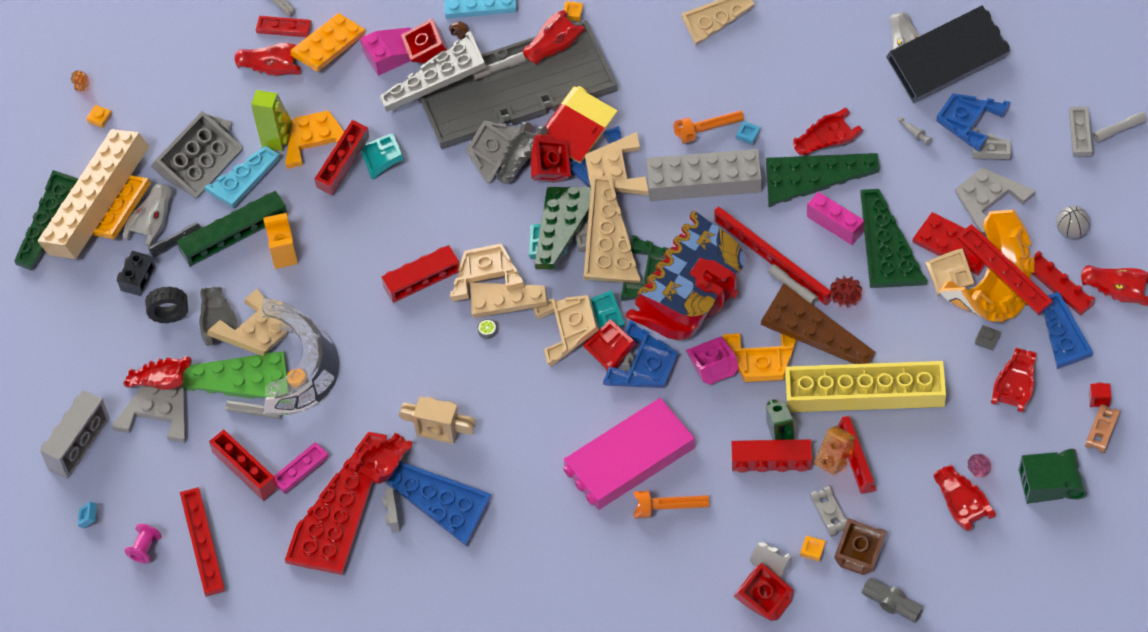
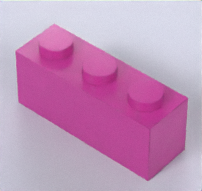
(835, 218)

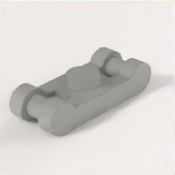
(828, 511)

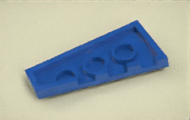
(1064, 334)

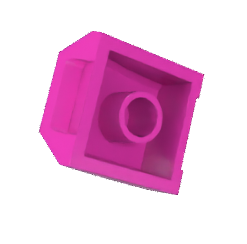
(713, 360)

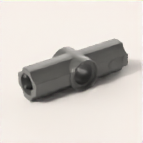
(892, 600)

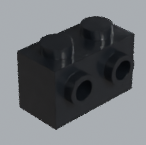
(136, 273)

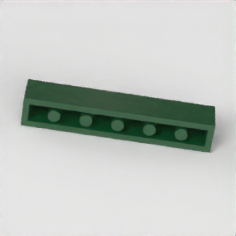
(230, 229)

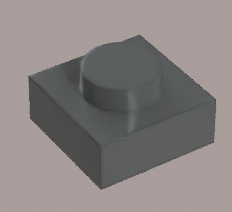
(987, 337)

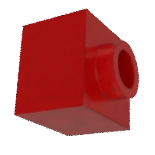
(1099, 394)

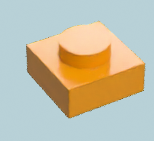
(574, 10)
(99, 116)
(812, 548)

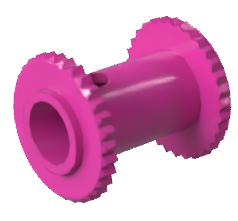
(142, 543)

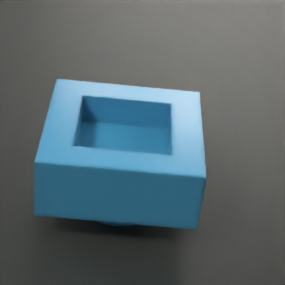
(748, 133)
(87, 514)

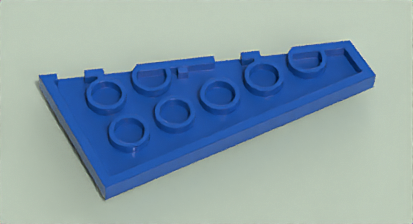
(445, 501)

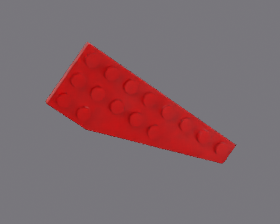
(330, 527)

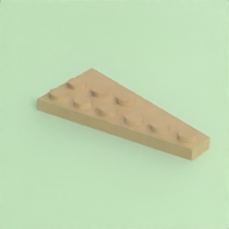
(607, 243)

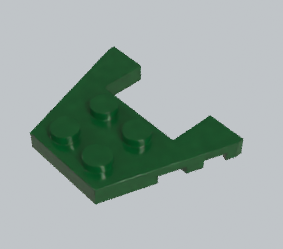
(654, 253)

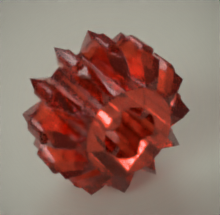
(845, 291)

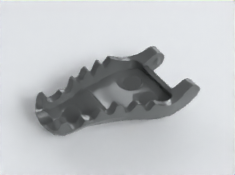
(518, 152)
(213, 309)

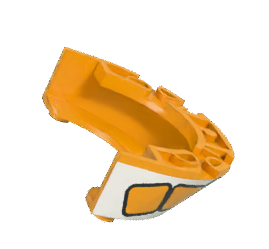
(991, 297)

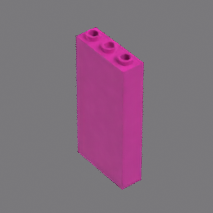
(628, 454)

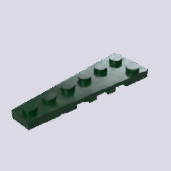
(56, 191)

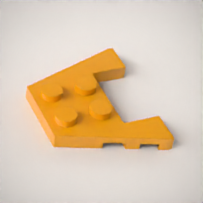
(310, 132)
(761, 362)

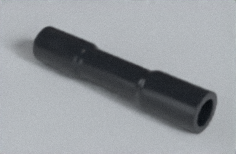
(163, 245)

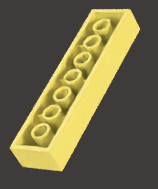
(865, 386)

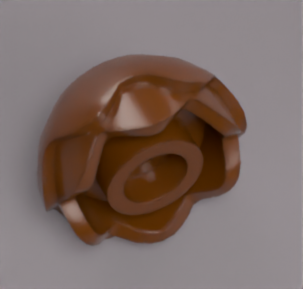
(459, 29)

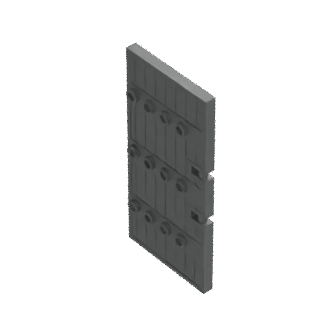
(517, 91)

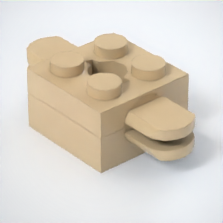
(437, 419)

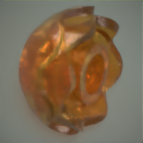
(80, 80)

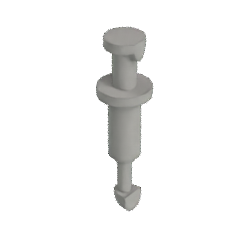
(919, 134)
(628, 358)

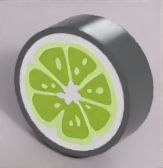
(487, 329)

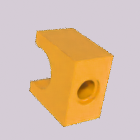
(280, 240)

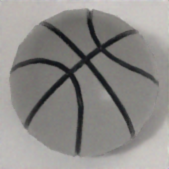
(1073, 222)

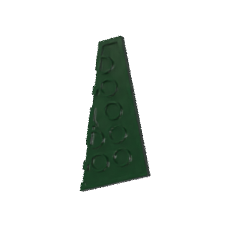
(810, 174)

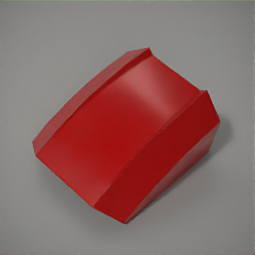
(550, 159)
(764, 593)

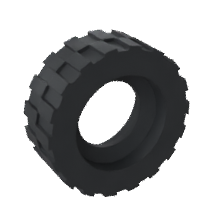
(162, 296)

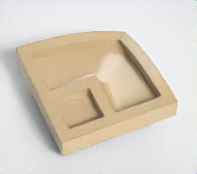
(950, 267)

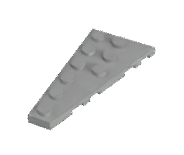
(438, 72)

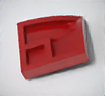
(609, 345)

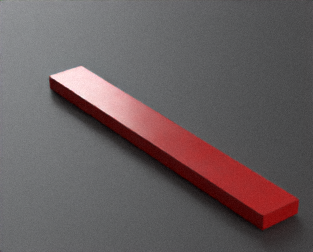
(771, 254)

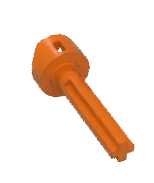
(688, 130)
(646, 504)

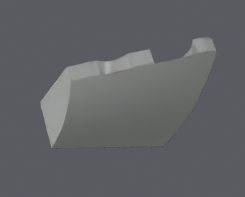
(771, 559)

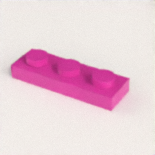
(300, 467)

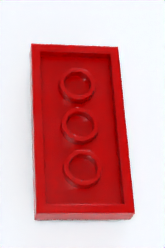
(940, 237)

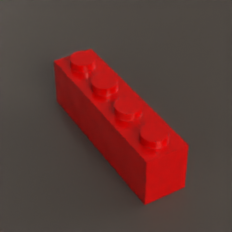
(342, 157)
(420, 273)
(771, 455)
(243, 464)

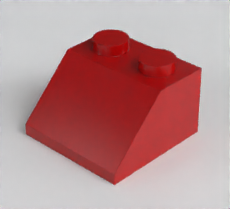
(424, 42)

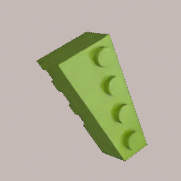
(271, 120)

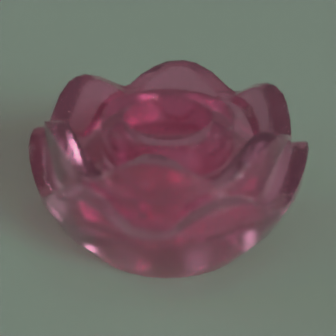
(979, 470)

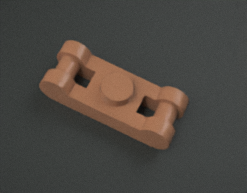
(1102, 428)

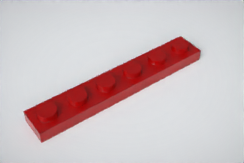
(1004, 269)
(202, 542)

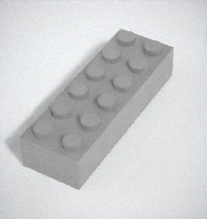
(703, 175)

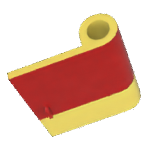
(580, 121)

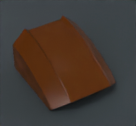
(859, 547)

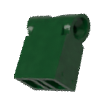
(1051, 476)

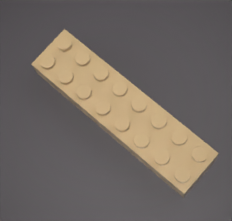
(93, 194)

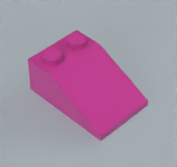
(385, 49)

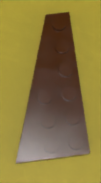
(804, 322)

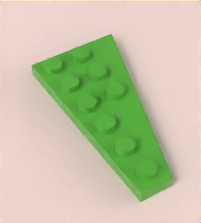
(237, 376)

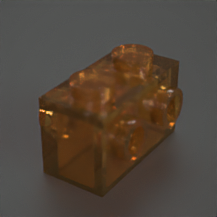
(834, 450)

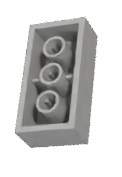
(74, 434)

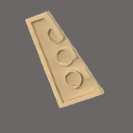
(712, 17)
(495, 298)

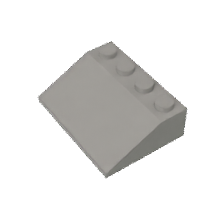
(196, 155)

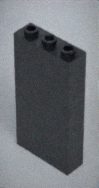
(948, 54)

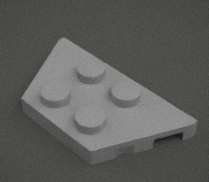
(488, 147)

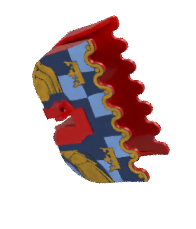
(690, 281)

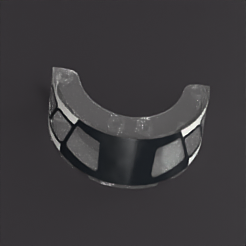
(315, 373)

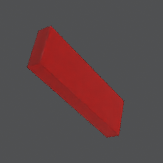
(283, 26)

